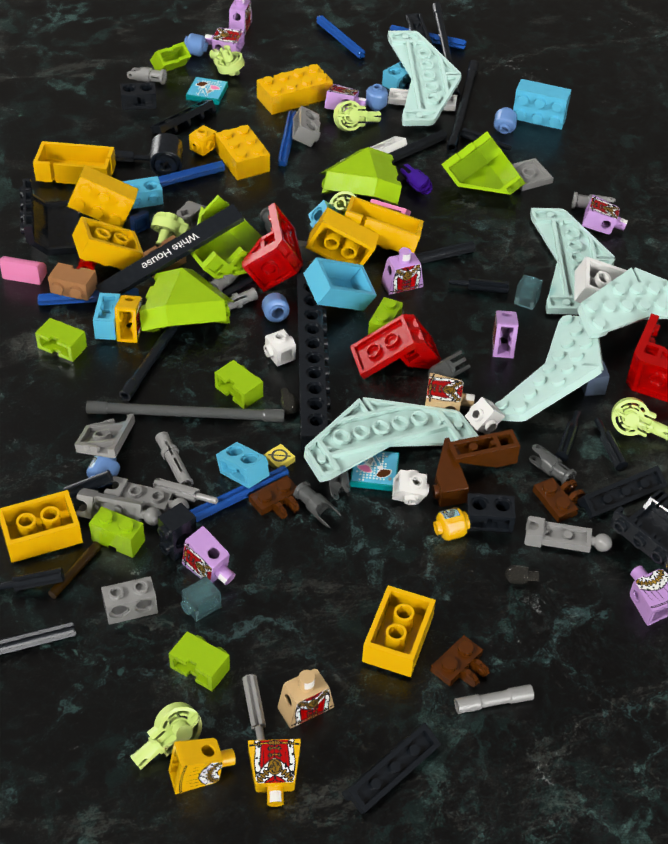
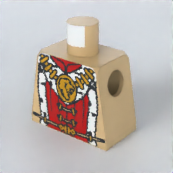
(447, 393)
(304, 697)

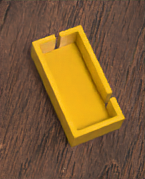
(293, 88)
(66, 161)
(394, 228)

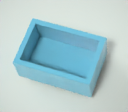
(541, 103)
(339, 284)

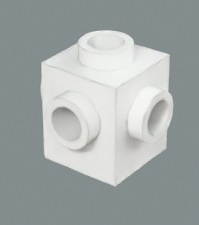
(280, 347)
(484, 416)
(410, 487)

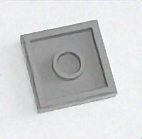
(533, 174)

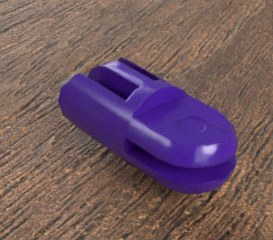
(417, 179)

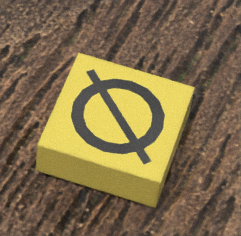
(279, 457)

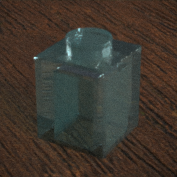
(528, 292)
(201, 599)

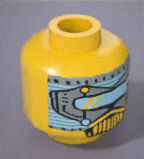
(451, 524)

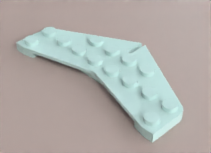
(430, 74)
(569, 246)
(624, 302)
(569, 364)
(376, 425)

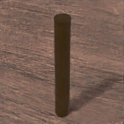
(75, 569)

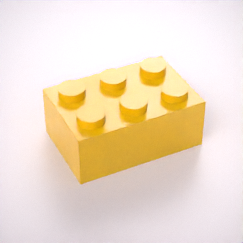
(242, 152)
(102, 197)
(341, 239)
(106, 243)
(40, 526)
(398, 631)

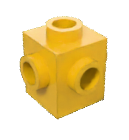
(202, 140)

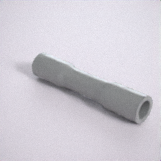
(510, 695)

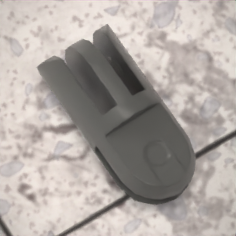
(447, 368)

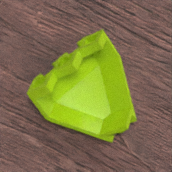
(483, 167)
(364, 174)
(227, 251)
(182, 299)

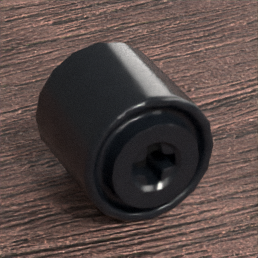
(166, 154)

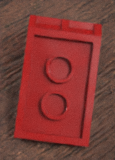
(275, 254)
(398, 339)
(649, 364)

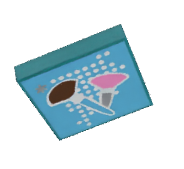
(207, 89)
(376, 472)

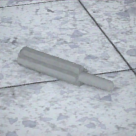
(183, 491)
(254, 705)

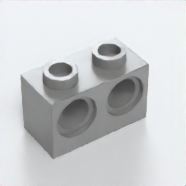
(306, 126)
(129, 600)

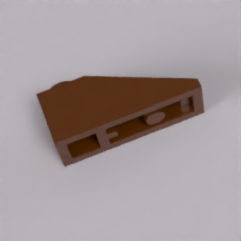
(487, 450)
(450, 481)

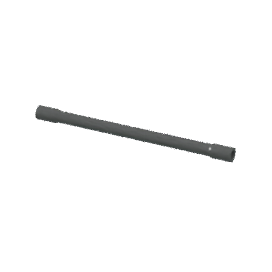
(105, 407)

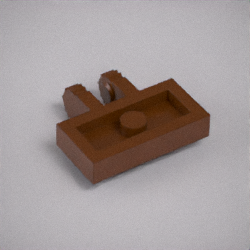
(274, 496)
(556, 498)
(458, 660)

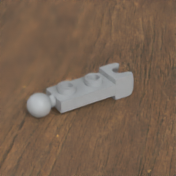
(151, 496)
(124, 506)
(563, 536)

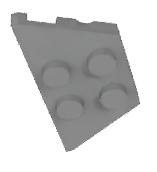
(104, 437)

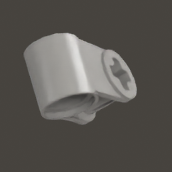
(190, 213)

